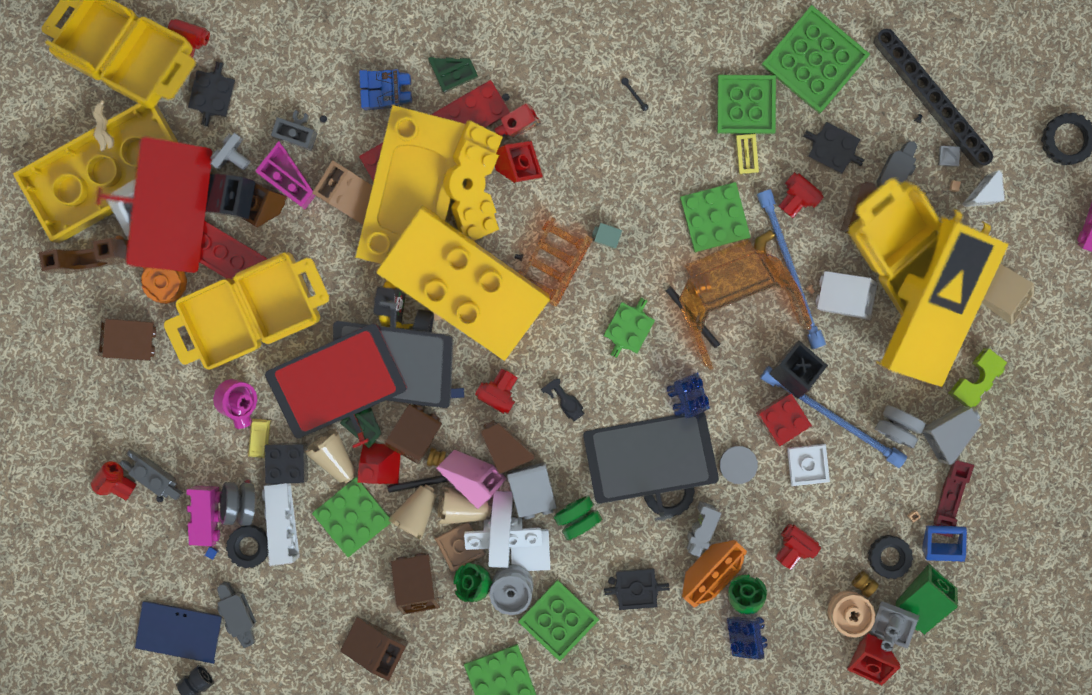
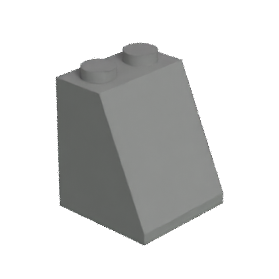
(952, 433)
(532, 490)

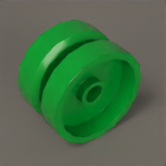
(578, 517)

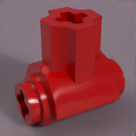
(195, 34)
(800, 194)
(498, 393)
(111, 480)
(796, 546)

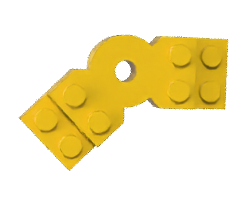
(474, 160)

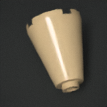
(332, 456)
(457, 509)
(415, 512)

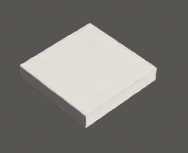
(808, 464)

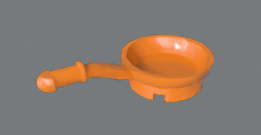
(161, 284)

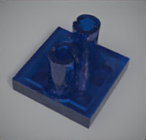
(691, 396)
(746, 637)

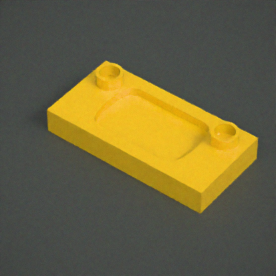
(408, 175)

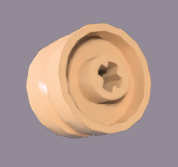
(850, 624)

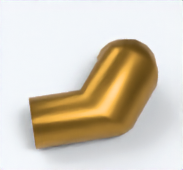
(760, 242)

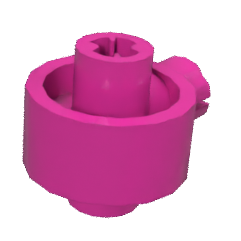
(236, 401)

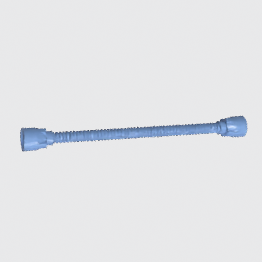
(767, 201)
(892, 455)

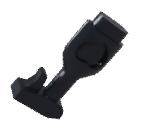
(568, 403)

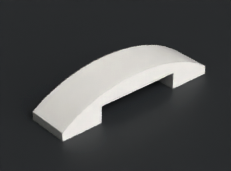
(500, 529)

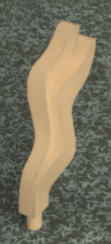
(101, 134)

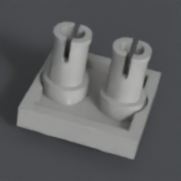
(230, 153)
(894, 626)

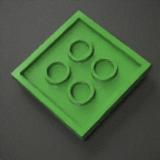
(746, 104)
(715, 217)
(352, 517)
(558, 620)
(500, 673)

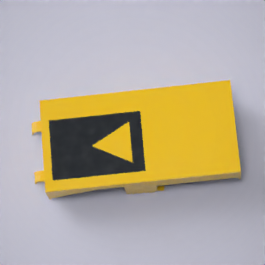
(943, 302)

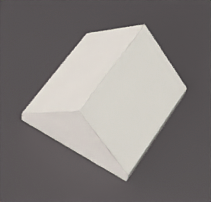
(987, 192)

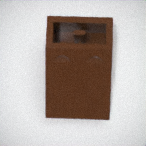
(373, 648)

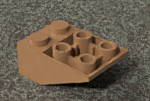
(344, 191)

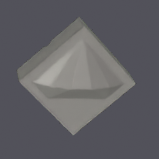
(949, 156)

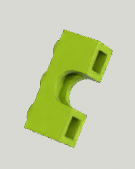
(989, 366)

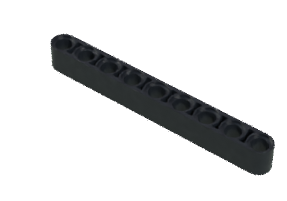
(942, 100)

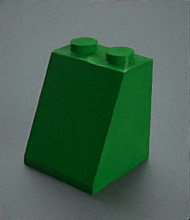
(930, 598)

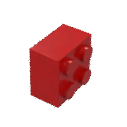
(783, 419)

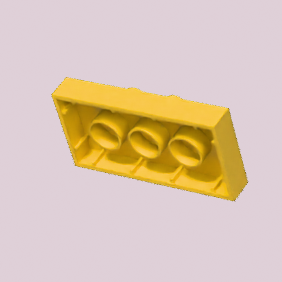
(66, 181)
(463, 283)

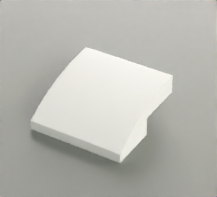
(533, 557)

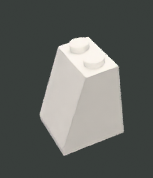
(846, 295)

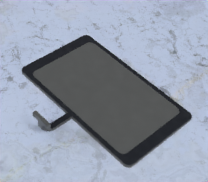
(420, 356)
(650, 458)

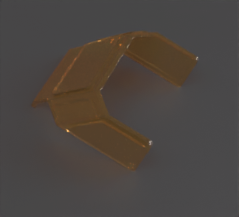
(728, 278)

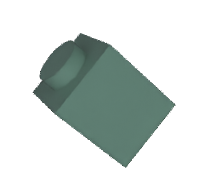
(607, 235)

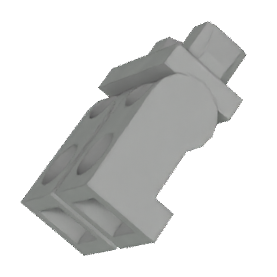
(703, 528)

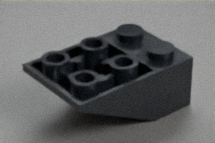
(230, 195)

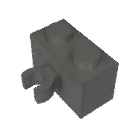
(294, 132)

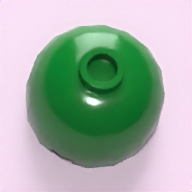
(472, 582)
(747, 594)

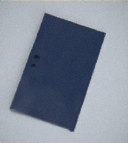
(182, 635)

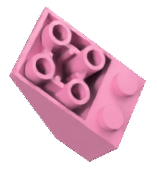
(471, 477)

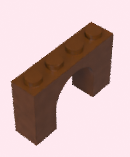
(104, 253)

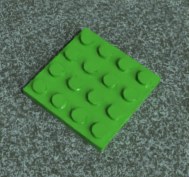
(815, 59)

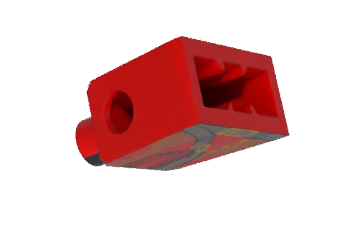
(525, 120)

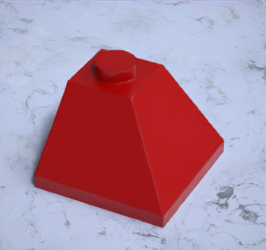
(518, 162)
(379, 465)
(872, 661)

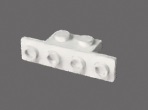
(518, 536)

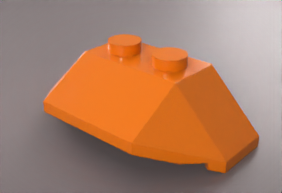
(712, 572)

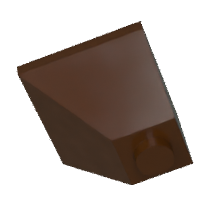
(265, 204)

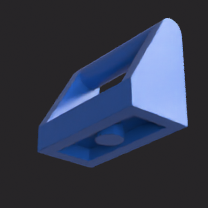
(945, 551)

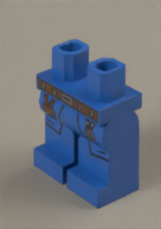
(383, 89)

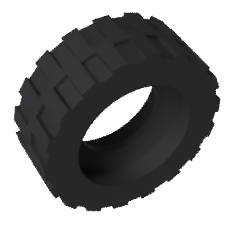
(235, 553)
(902, 565)

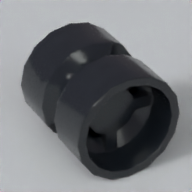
(197, 681)

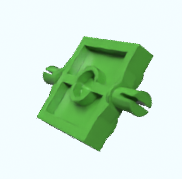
(629, 327)

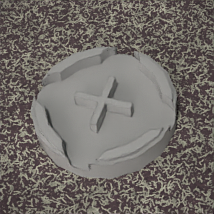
(738, 464)

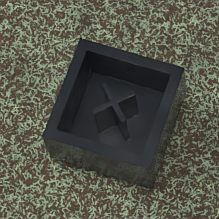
(798, 369)
(286, 463)

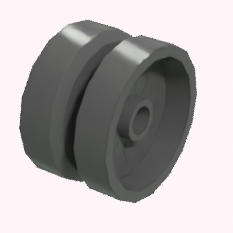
(237, 503)

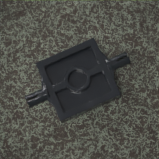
(211, 94)
(834, 147)
(636, 589)

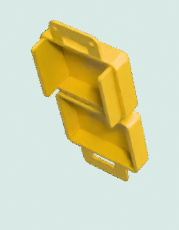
(120, 49)
(896, 235)
(235, 317)

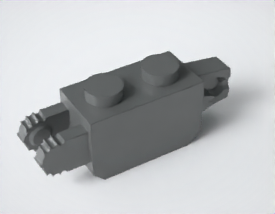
(899, 165)
(152, 476)
(236, 614)

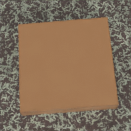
(453, 547)

